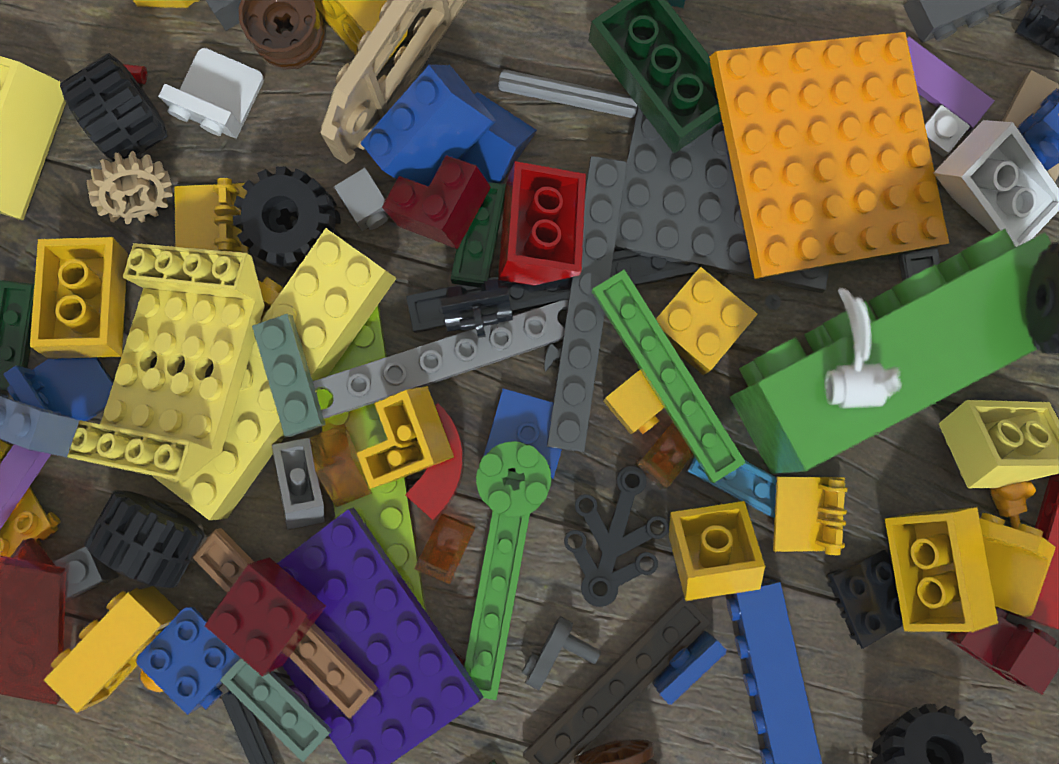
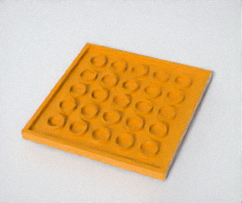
(828, 152)

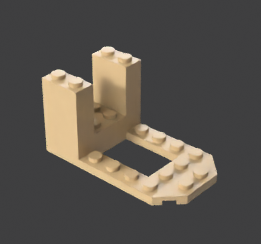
(362, 100)

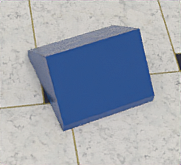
(500, 144)

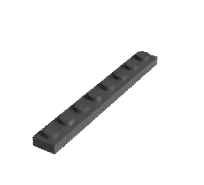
(584, 313)

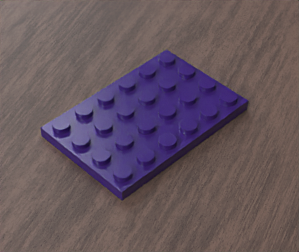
(389, 639)

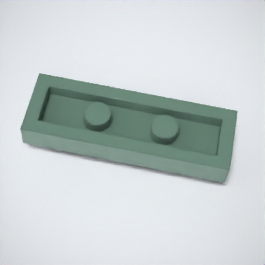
(288, 375)
(277, 708)

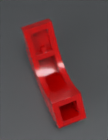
(440, 482)

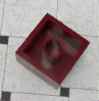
(265, 615)

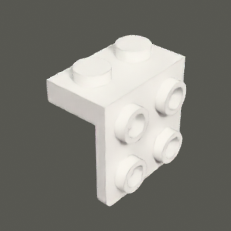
(214, 93)

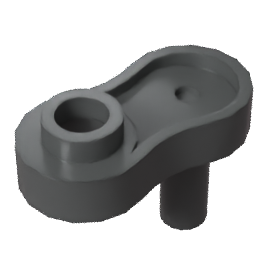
(539, 665)

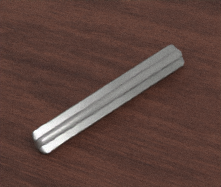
(567, 93)

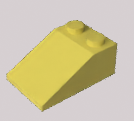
(1003, 441)

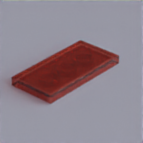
(30, 627)

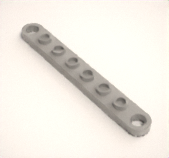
(442, 359)

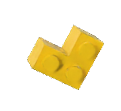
(413, 437)

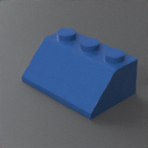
(426, 124)

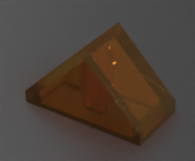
(665, 457)
(338, 466)
(445, 548)

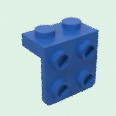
(1042, 131)
(63, 385)
(188, 661)

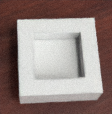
(944, 130)

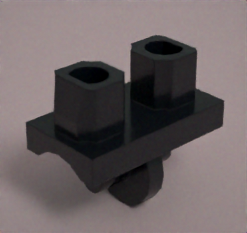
(476, 309)

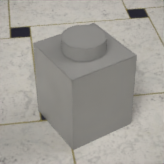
(363, 200)

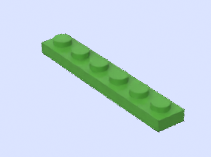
(668, 376)
(496, 597)

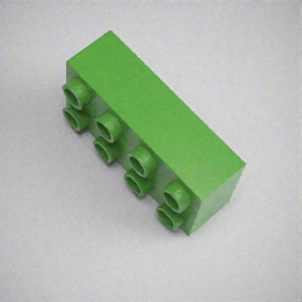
(934, 327)

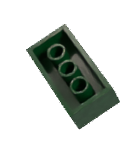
(659, 67)

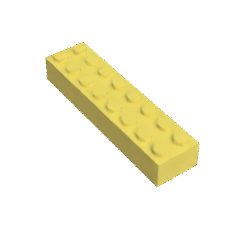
(330, 303)

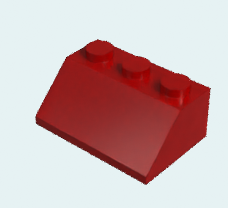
(542, 224)

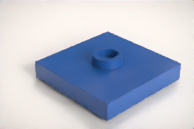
(525, 421)
(688, 667)

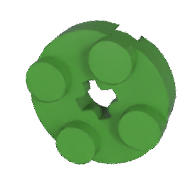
(495, 467)

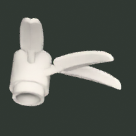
(860, 383)

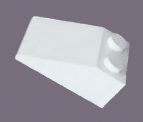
(1000, 181)

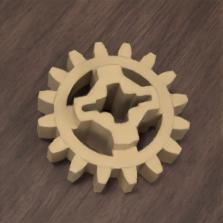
(129, 187)

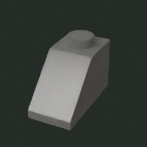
(298, 483)

